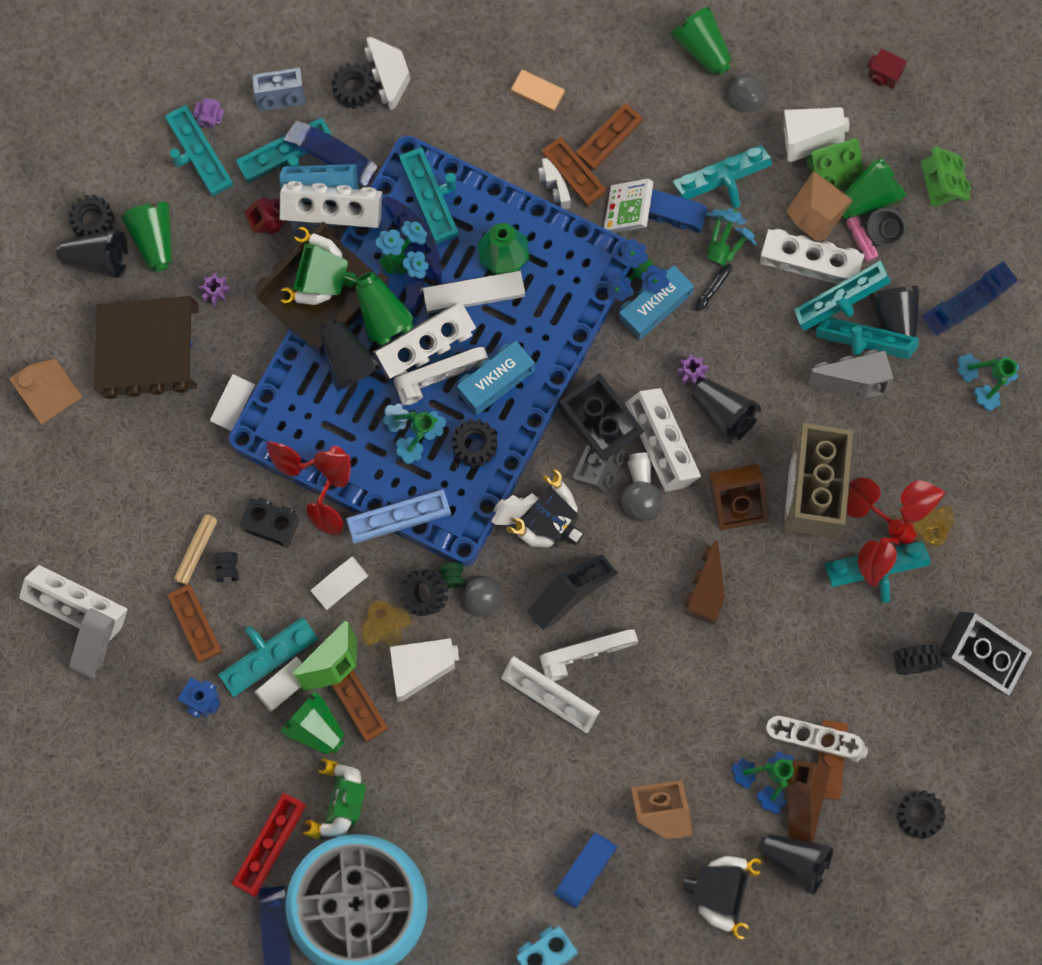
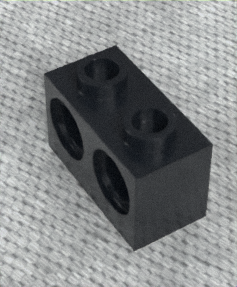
(266, 528)

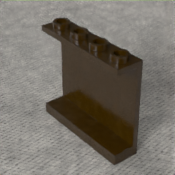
(304, 318)
(143, 347)

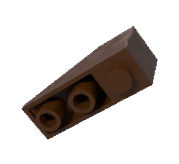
(709, 592)
(805, 798)

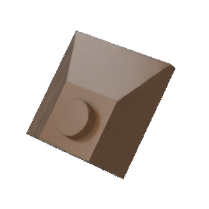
(818, 207)
(45, 389)
(663, 808)

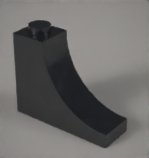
(569, 590)

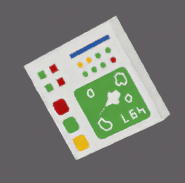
(628, 206)

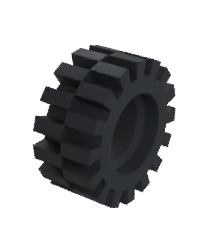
(353, 72)
(84, 206)
(474, 428)
(412, 597)
(917, 659)
(925, 799)

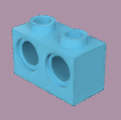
(542, 948)

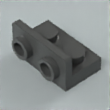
(596, 472)

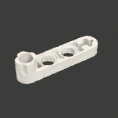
(409, 384)
(555, 662)
(816, 735)

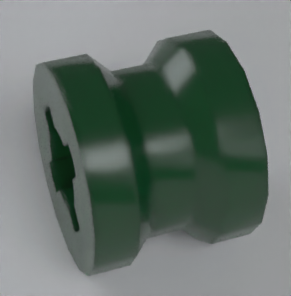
(452, 574)

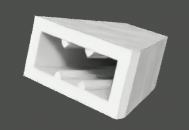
(812, 130)
(421, 664)

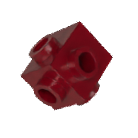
(265, 216)

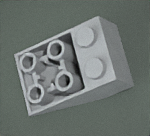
(855, 377)

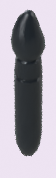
(713, 287)

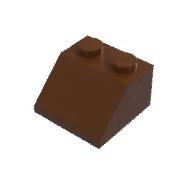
(739, 497)

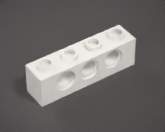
(319, 211)
(798, 262)
(388, 354)
(663, 440)
(67, 599)

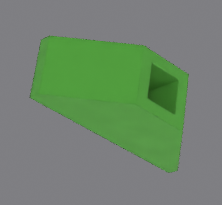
(330, 661)

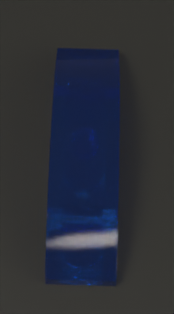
(330, 150)
(396, 209)
(413, 292)
(970, 300)
(274, 926)

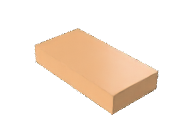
(537, 90)

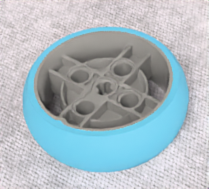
(403, 900)

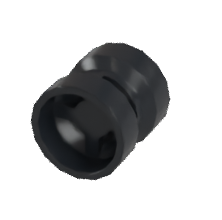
(225, 566)

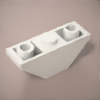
(389, 70)

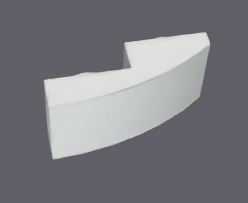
(553, 179)
(232, 402)
(513, 508)
(339, 583)
(279, 686)

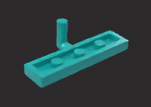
(197, 151)
(273, 156)
(723, 174)
(430, 195)
(842, 296)
(867, 337)
(847, 569)
(267, 655)

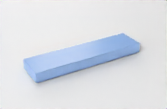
(398, 516)

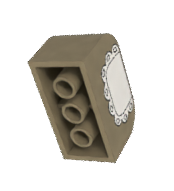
(818, 481)

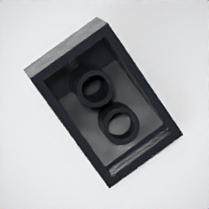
(600, 417)
(984, 652)

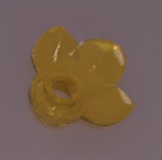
(938, 521)
(385, 628)

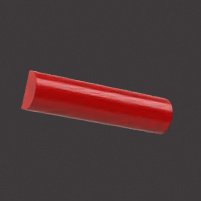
(269, 845)

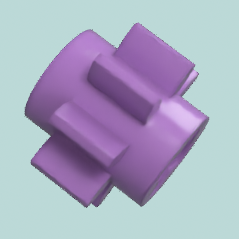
(208, 113)
(219, 292)
(685, 371)

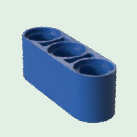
(677, 211)
(585, 870)

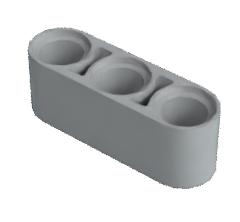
(91, 643)

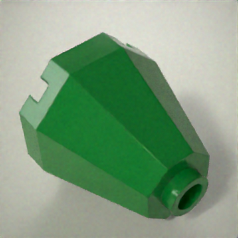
(503, 249)
(314, 726)

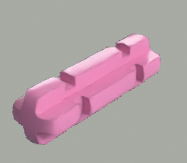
(862, 238)

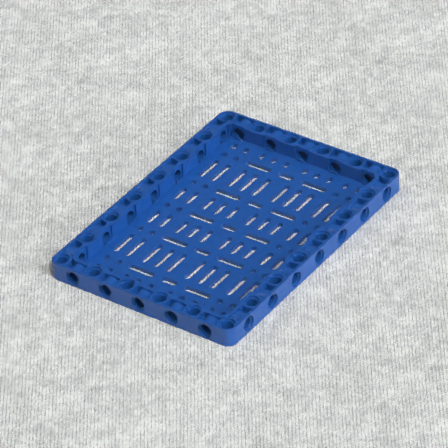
(535, 400)

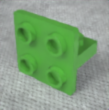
(837, 163)
(945, 177)

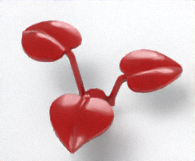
(332, 464)
(917, 500)

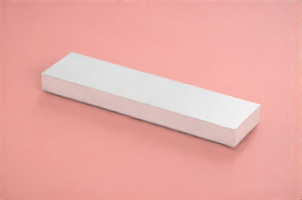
(474, 291)
(550, 694)

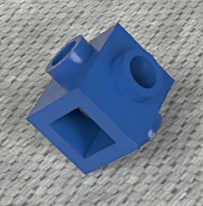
(193, 692)

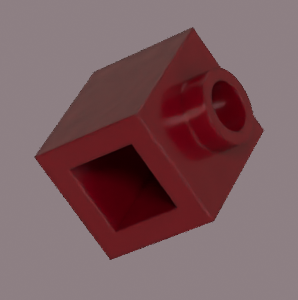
(886, 68)

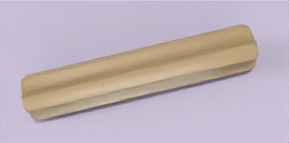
(195, 549)

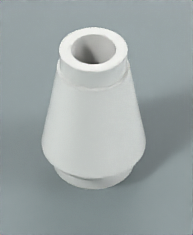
(640, 467)

